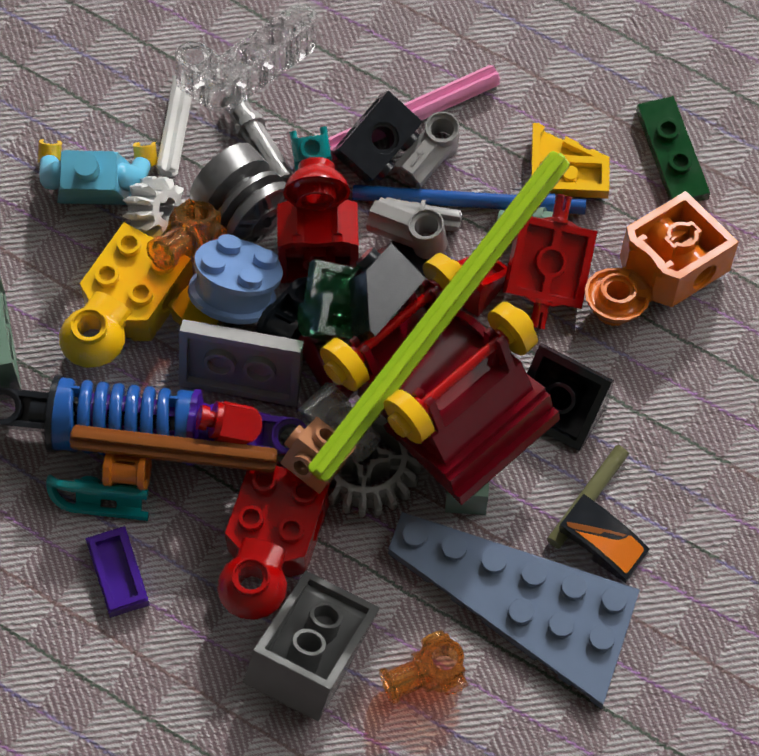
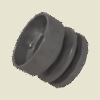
(242, 190)

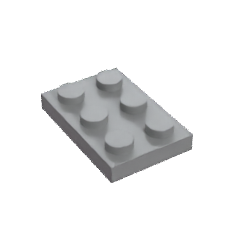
(240, 362)

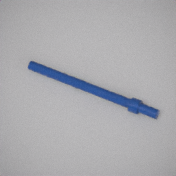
(454, 198)

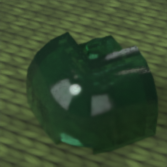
(327, 302)

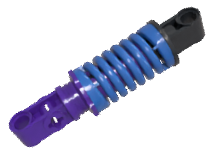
(168, 415)

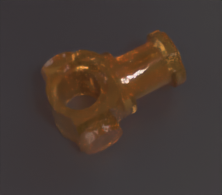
(187, 230)
(422, 671)

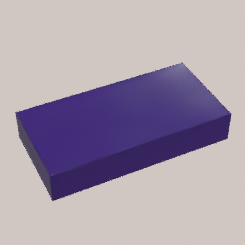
(117, 571)

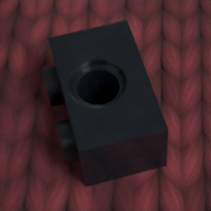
(357, 148)

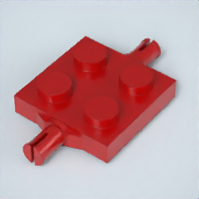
(550, 262)

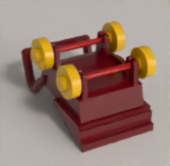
(468, 398)

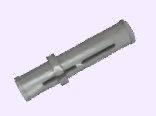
(251, 127)

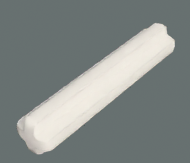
(173, 132)

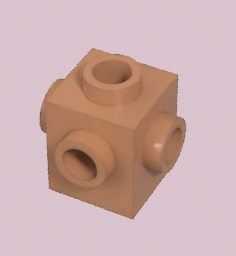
(303, 447)

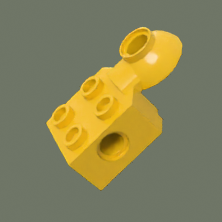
(121, 299)

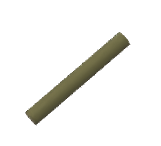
(593, 488)

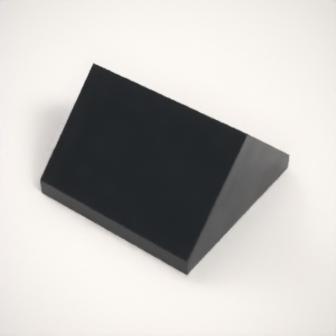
(575, 392)

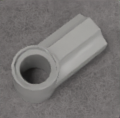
(428, 151)
(407, 226)

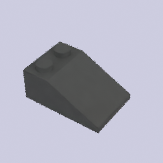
(310, 645)

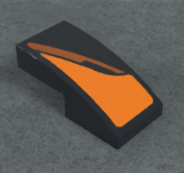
(605, 537)

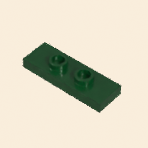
(672, 149)

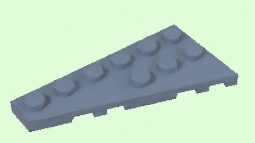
(538, 605)

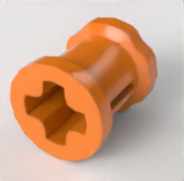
(126, 470)

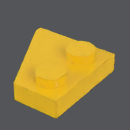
(588, 169)

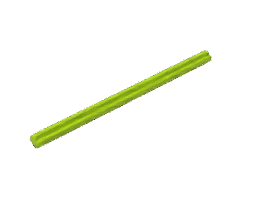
(438, 317)

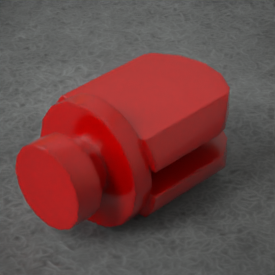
(230, 422)

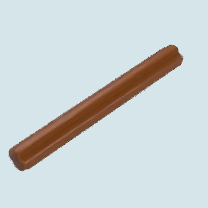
(173, 448)

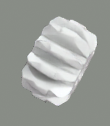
(152, 204)

